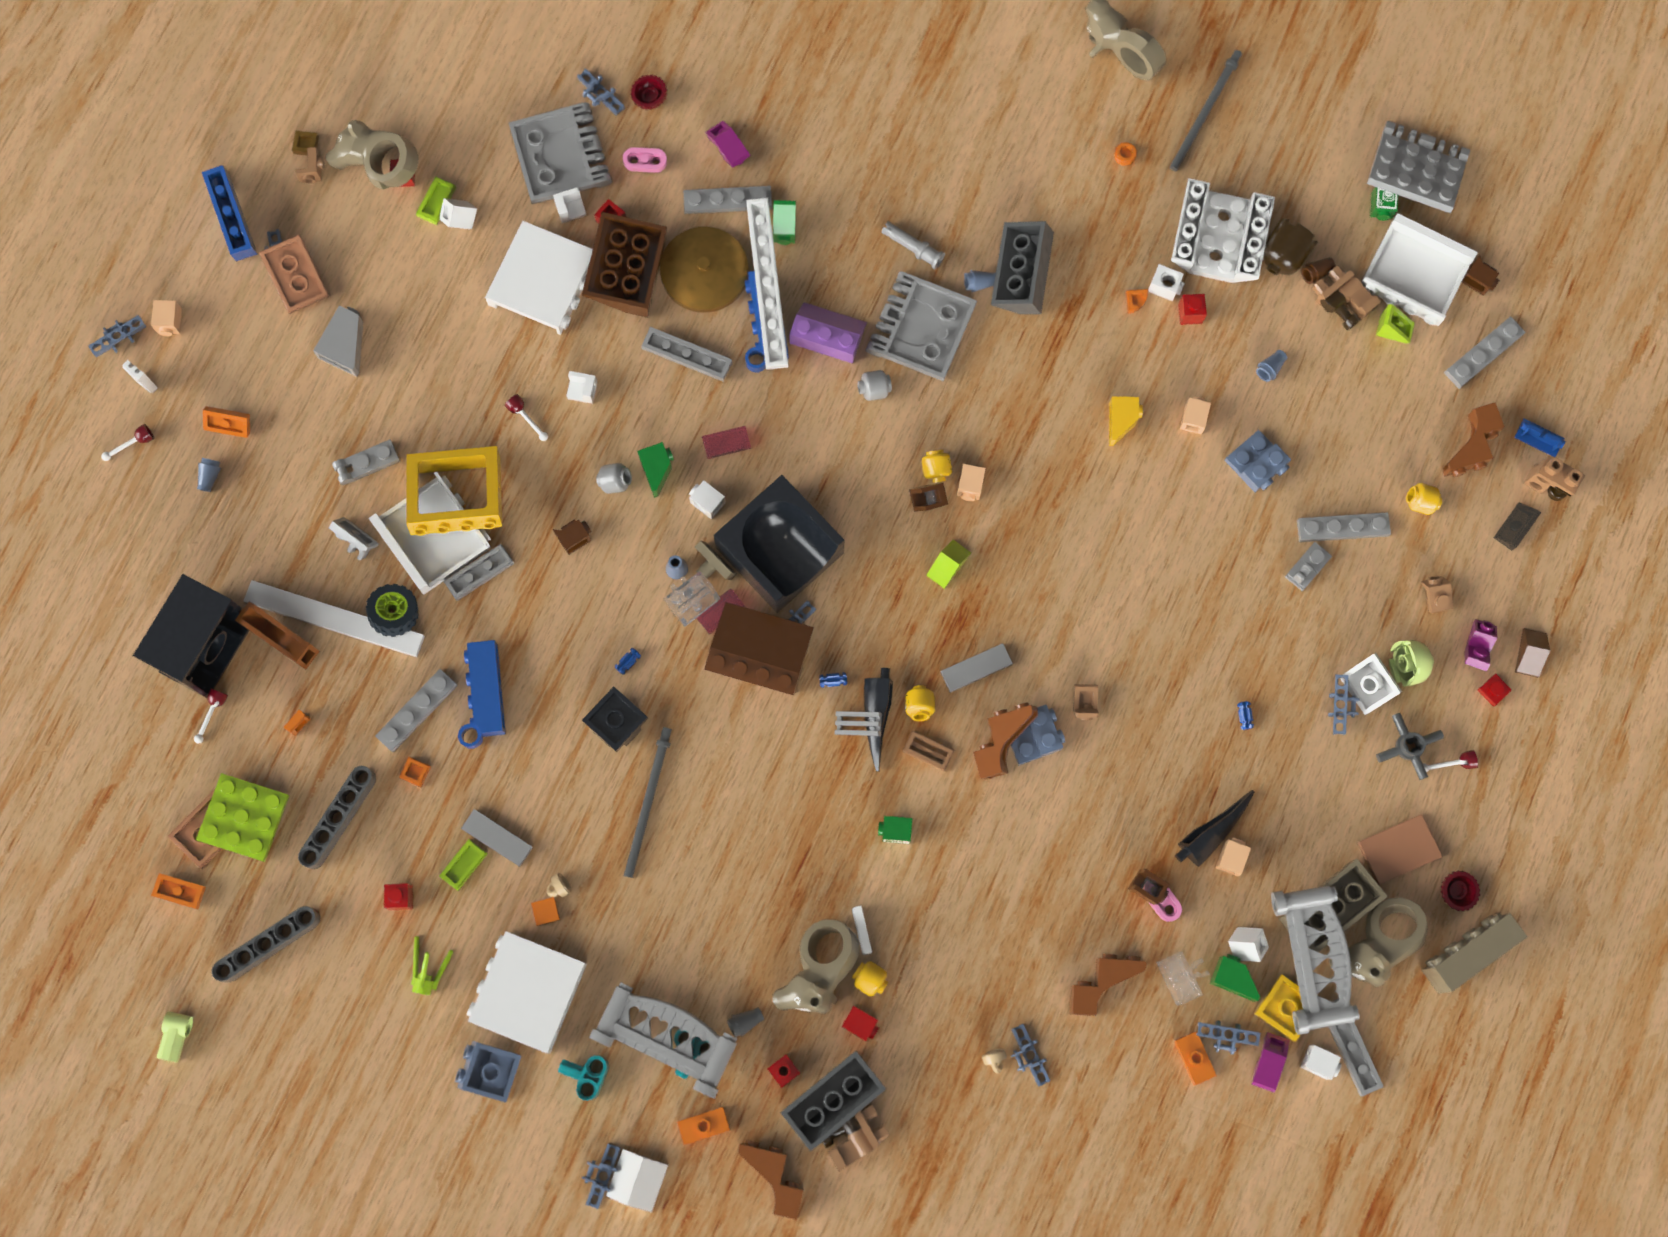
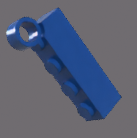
(229, 213)
(750, 286)
(486, 692)

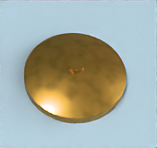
(704, 269)

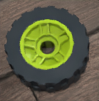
(403, 604)

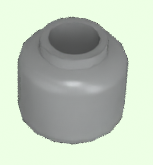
(874, 385)
(613, 478)

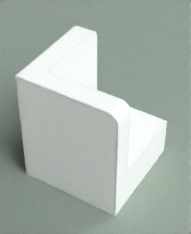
(569, 205)
(457, 213)
(581, 387)
(1248, 944)

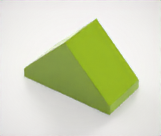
(1395, 325)
(948, 563)

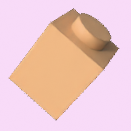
(166, 317)
(1195, 415)
(971, 482)
(1233, 857)

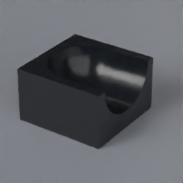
(779, 543)
(193, 636)

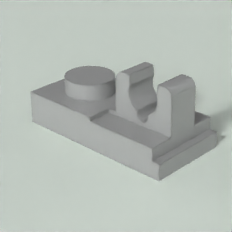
(356, 537)
(1308, 566)

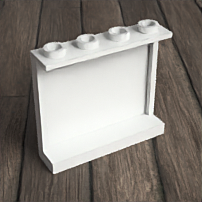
(1418, 269)
(541, 277)
(432, 556)
(526, 992)

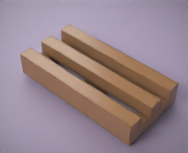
(910, 742)

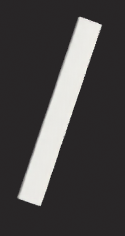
(767, 283)
(329, 617)

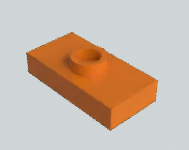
(226, 422)
(178, 891)
(1195, 1058)
(703, 1126)

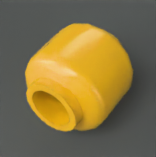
(936, 465)
(1424, 498)
(920, 703)
(870, 978)

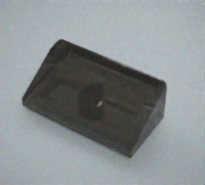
(1516, 525)

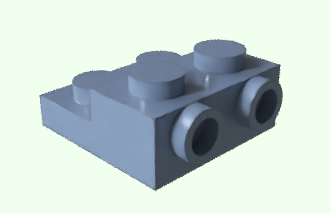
(1258, 461)
(1038, 738)
(487, 1071)

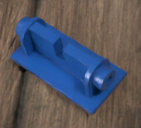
(1539, 438)

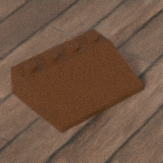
(625, 263)
(759, 648)

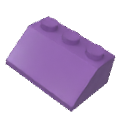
(827, 332)

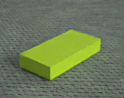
(433, 200)
(463, 865)

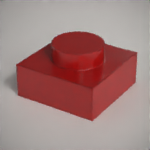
(1494, 690)

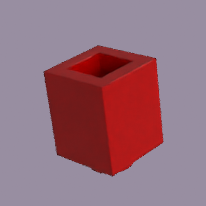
(1192, 309)
(398, 896)
(860, 1024)

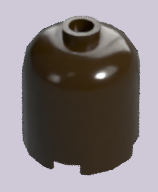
(1288, 248)

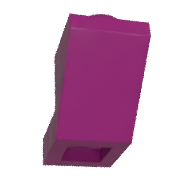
(728, 144)
(1479, 644)
(1271, 1062)

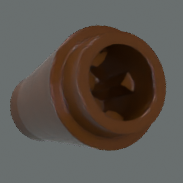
(1316, 270)

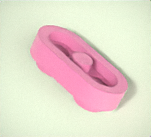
(645, 159)
(1170, 901)

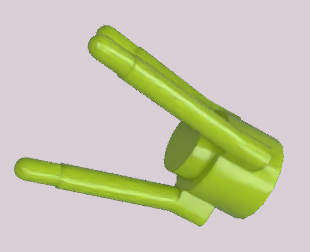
(423, 982)

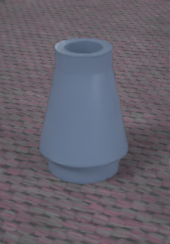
(978, 280)
(1270, 367)
(207, 474)
(678, 571)

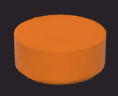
(1125, 153)

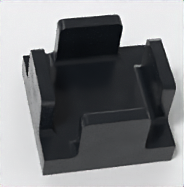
(615, 719)

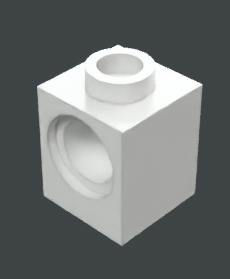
(1159, 288)
(706, 499)
(1321, 1062)

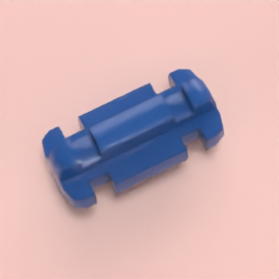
(627, 661)
(833, 679)
(1245, 715)

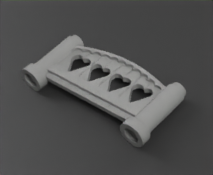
(1298, 908)
(705, 1068)

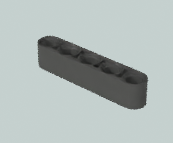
(337, 829)
(255, 948)

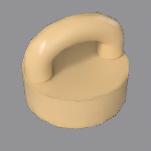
(560, 884)
(995, 1059)

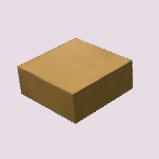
(304, 140)

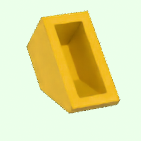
(1123, 416)

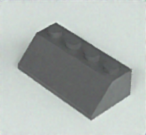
(1023, 267)
(833, 1101)

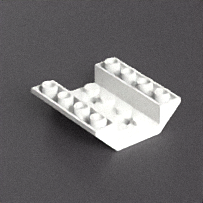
(1237, 240)

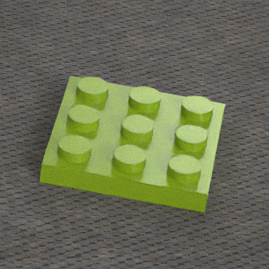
(242, 817)

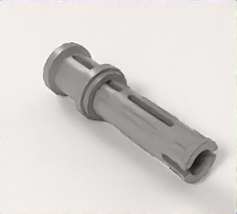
(921, 249)

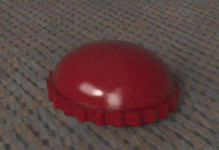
(648, 92)
(1460, 890)

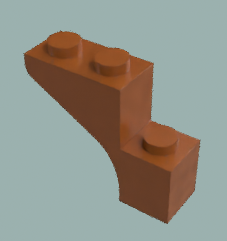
(1475, 454)
(277, 635)
(1005, 729)
(1108, 973)
(770, 1165)

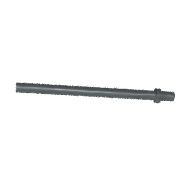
(1231, 65)
(662, 744)

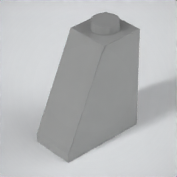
(342, 341)

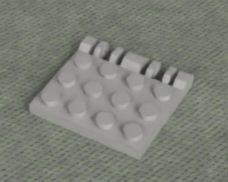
(555, 152)
(1418, 170)
(924, 328)

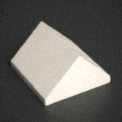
(1371, 684)
(637, 1180)

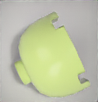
(1410, 662)

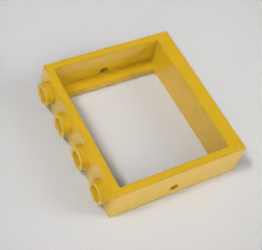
(458, 520)

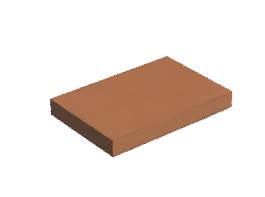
(294, 274)
(186, 833)
(1399, 849)

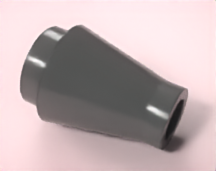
(744, 1022)

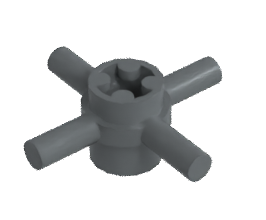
(1402, 750)

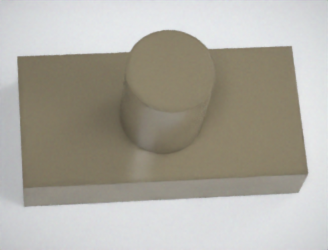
(713, 562)

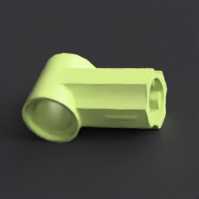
(175, 1030)

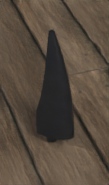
(877, 699)
(1206, 838)

